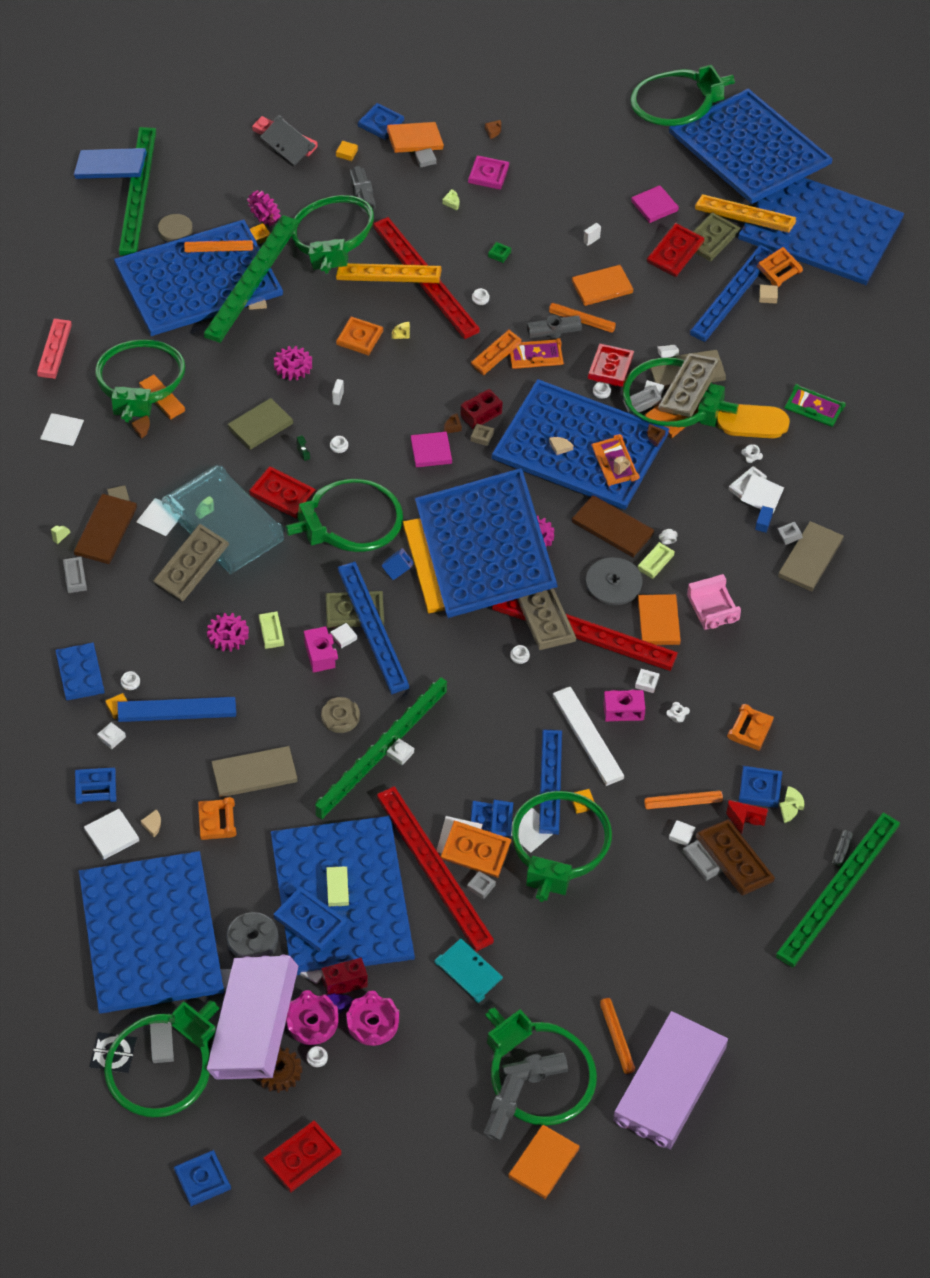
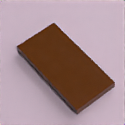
(613, 526)
(105, 529)
(735, 857)

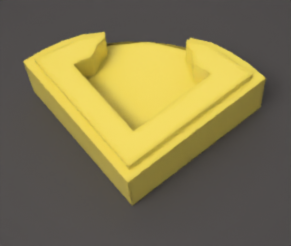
(401, 331)

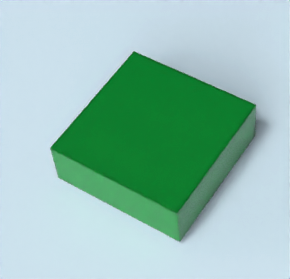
(499, 252)

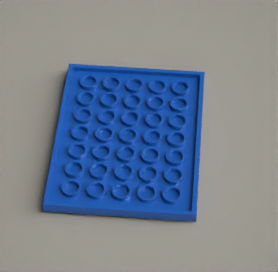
(751, 146)
(830, 229)
(188, 287)
(582, 421)
(485, 543)
(376, 908)
(150, 932)

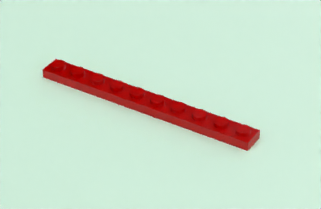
(437, 291)
(606, 638)
(435, 869)

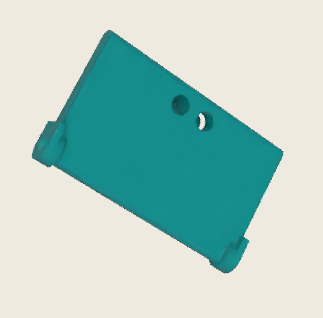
(471, 974)

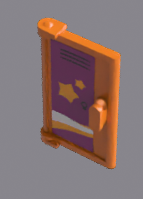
(536, 351)
(607, 452)

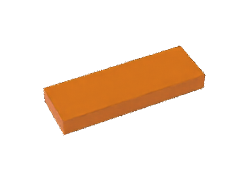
(496, 352)
(170, 405)

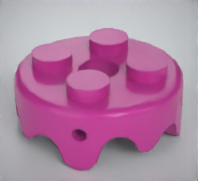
(315, 1006)
(368, 1007)

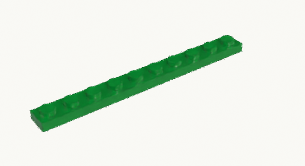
(137, 195)
(251, 279)
(379, 750)
(837, 890)

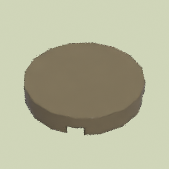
(175, 227)
(340, 715)

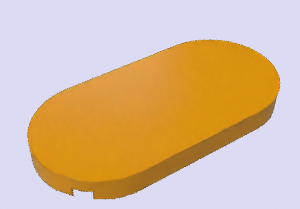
(754, 422)

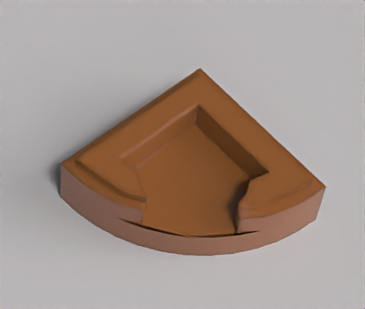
(493, 128)
(141, 426)

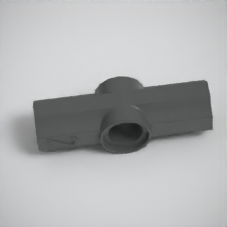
(362, 187)
(554, 326)
(537, 1068)
(503, 1107)

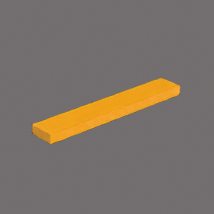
(745, 213)
(389, 273)
(423, 565)

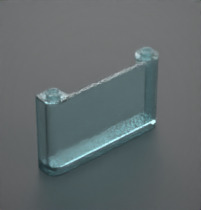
(227, 511)

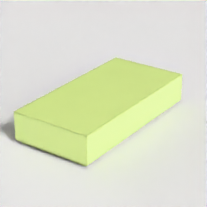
(656, 560)
(271, 630)
(337, 886)

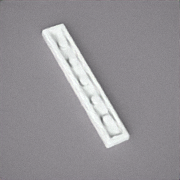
(588, 736)

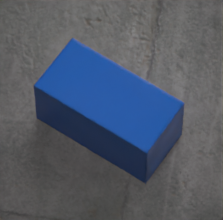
(764, 519)

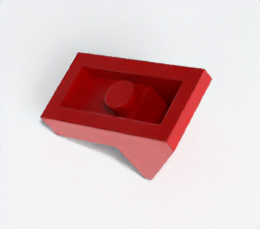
(741, 813)

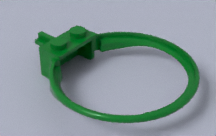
(707, 81)
(332, 253)
(136, 401)
(708, 409)
(318, 534)
(548, 874)
(191, 1025)
(511, 1033)

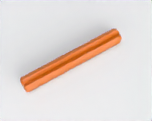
(217, 246)
(585, 318)
(683, 799)
(617, 1036)

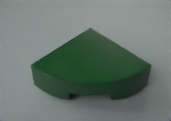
(302, 449)

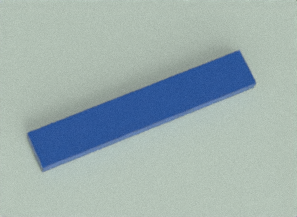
(176, 709)
(550, 780)

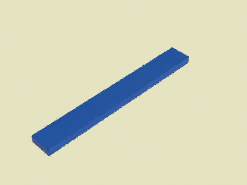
(730, 295)
(373, 628)

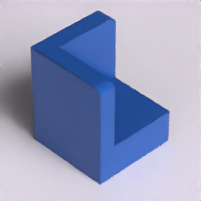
(397, 564)

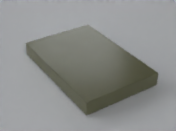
(716, 234)
(260, 423)
(341, 611)

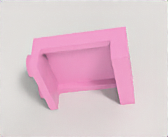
(713, 602)

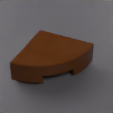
(452, 424)
(655, 434)

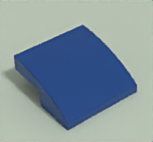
(494, 817)

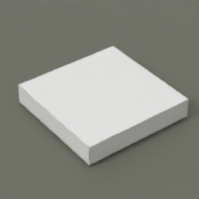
(111, 834)

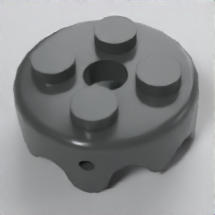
(255, 922)

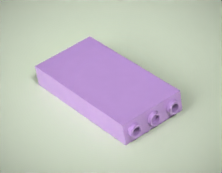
(253, 1017)
(670, 1080)

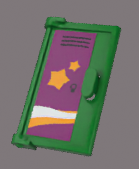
(824, 407)

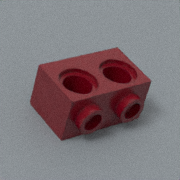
(481, 408)
(345, 977)

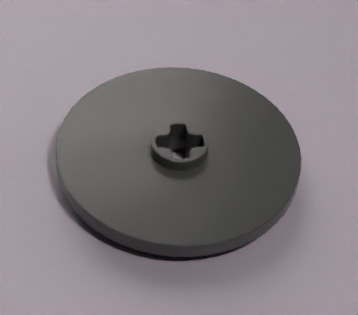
(603, 589)

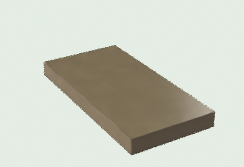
(666, 373)
(690, 385)
(811, 556)
(191, 562)
(546, 619)
(254, 771)

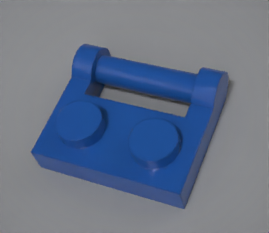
(94, 780)

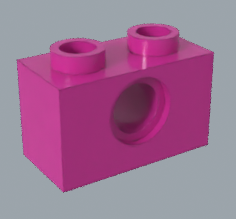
(319, 649)
(616, 711)

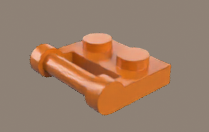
(777, 262)
(756, 730)
(210, 819)

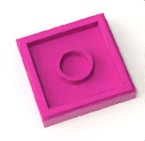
(488, 172)
(654, 204)
(431, 449)

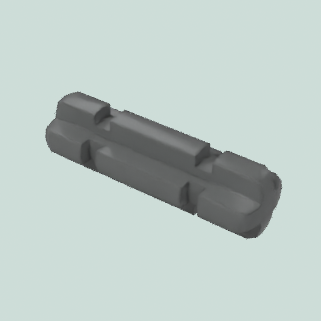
(842, 848)

